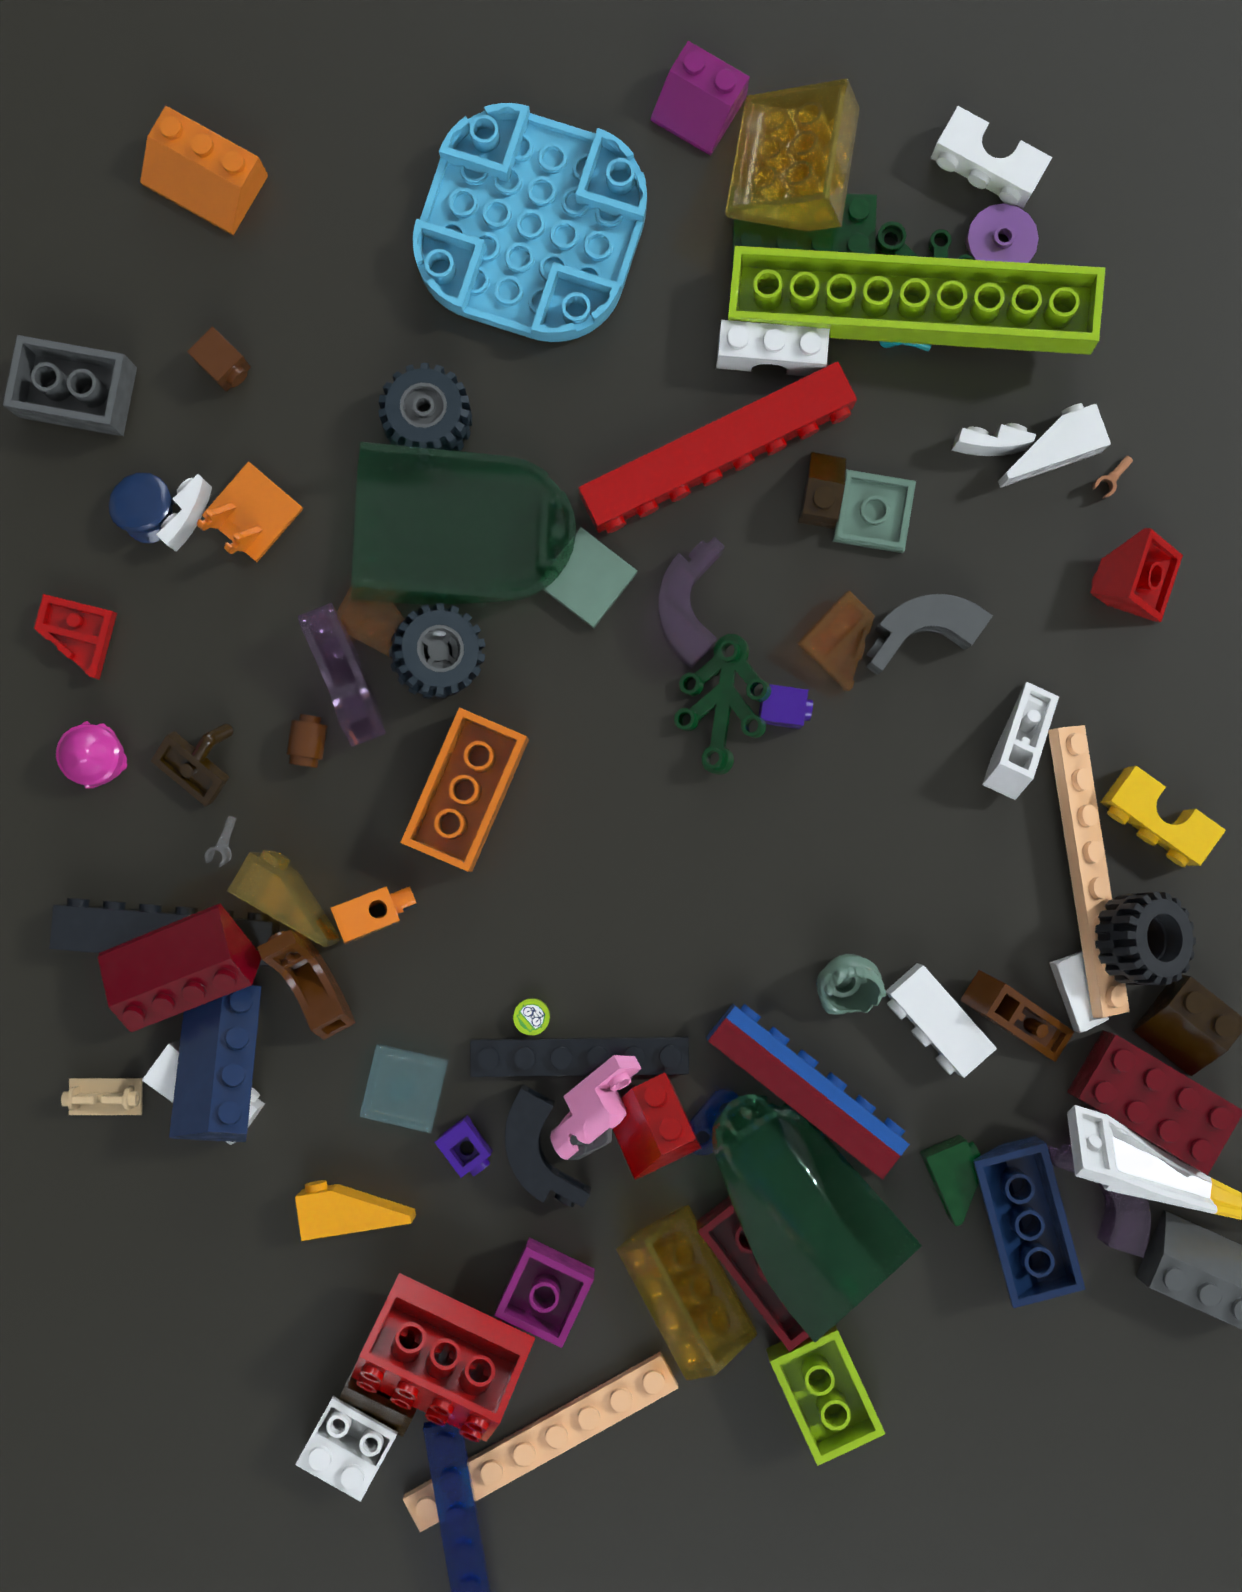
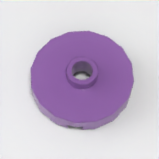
(1004, 219)

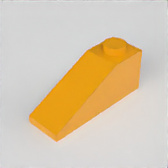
(341, 1210)

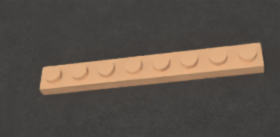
(1085, 860)
(554, 1433)

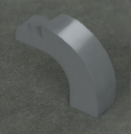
(938, 613)

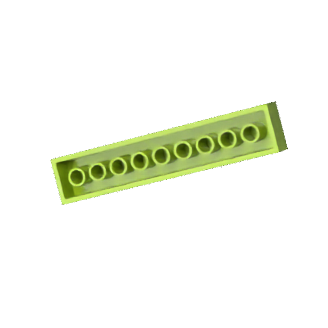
(921, 299)

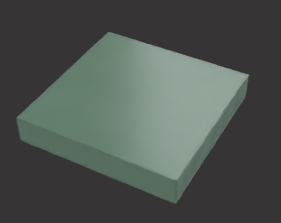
(875, 511)
(591, 579)

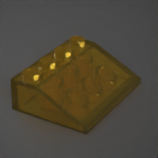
(795, 156)

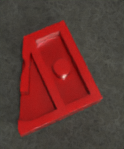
(77, 631)

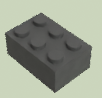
(70, 385)

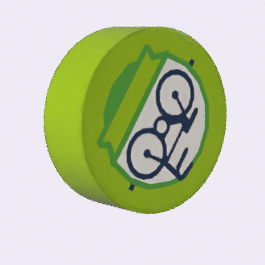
(531, 1016)

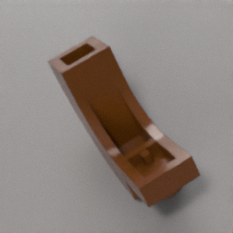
(310, 981)

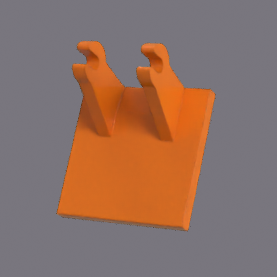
(251, 513)

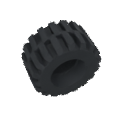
(1145, 938)

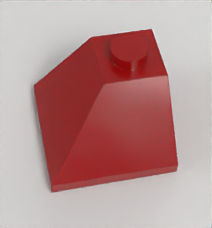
(1138, 575)

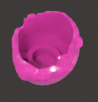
(90, 755)

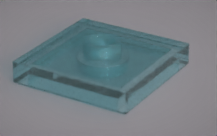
(404, 1088)

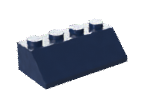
(216, 1068)
(1028, 1222)

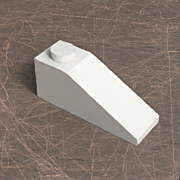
(1070, 439)
(1021, 742)

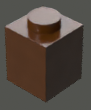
(219, 359)

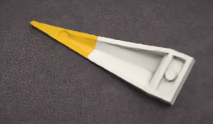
(1133, 1166)

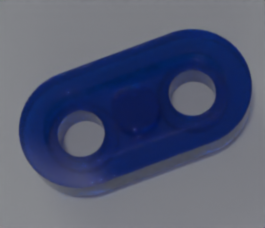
(707, 1114)

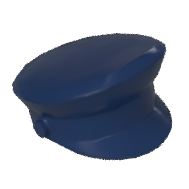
(141, 506)

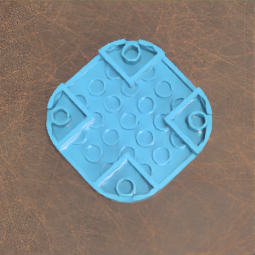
(530, 223)

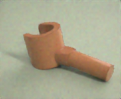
(1113, 476)

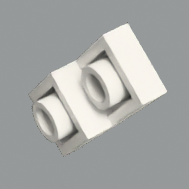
(1005, 440)
(193, 500)

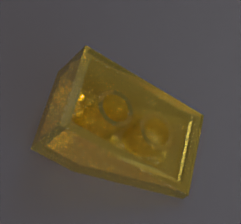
(282, 894)

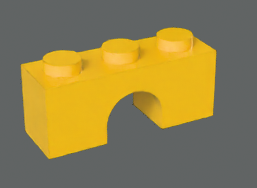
(1135, 801)

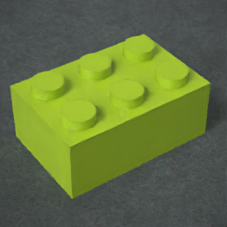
(826, 1395)

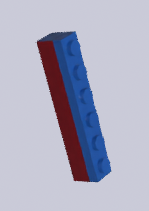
(807, 1090)

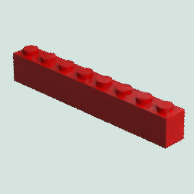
(717, 448)

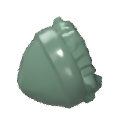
(850, 985)

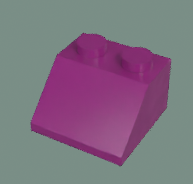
(700, 98)

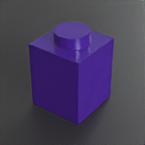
(786, 707)

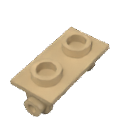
(104, 1096)

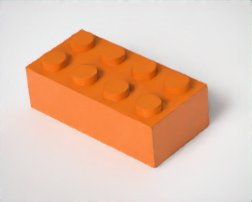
(465, 790)

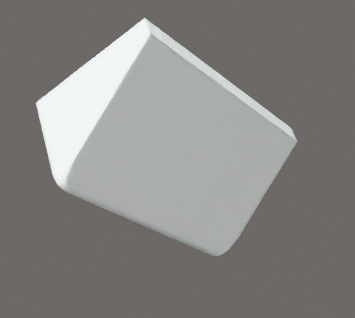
(1073, 987)

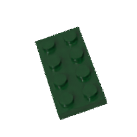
(854, 236)

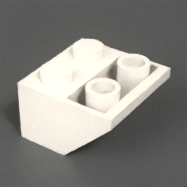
(346, 1448)

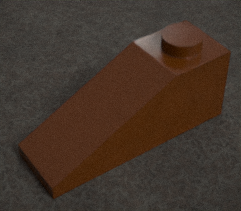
(1017, 1015)

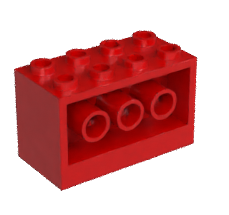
(443, 1359)

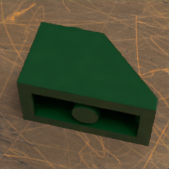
(953, 1175)

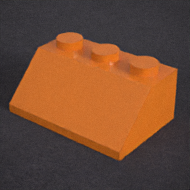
(201, 170)

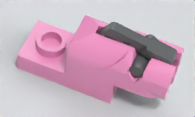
(594, 1109)

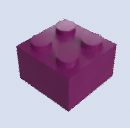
(545, 1292)

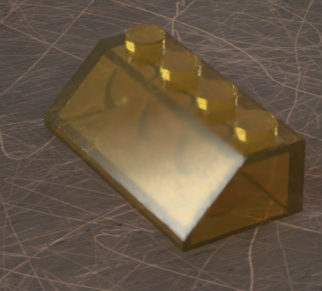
(687, 1294)

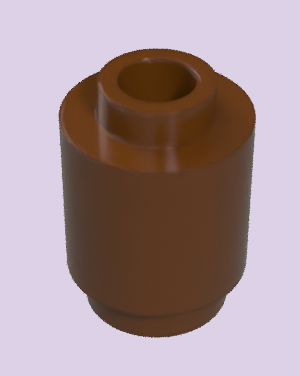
(306, 741)

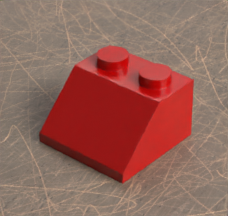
(654, 1127)

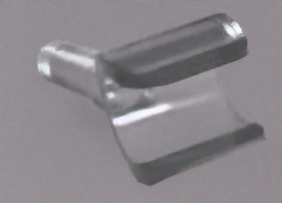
(222, 845)

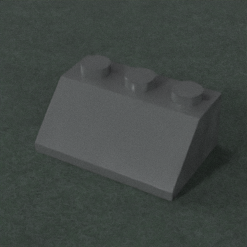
(1195, 1268)

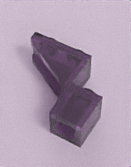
(343, 674)

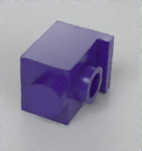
(450, 1146)

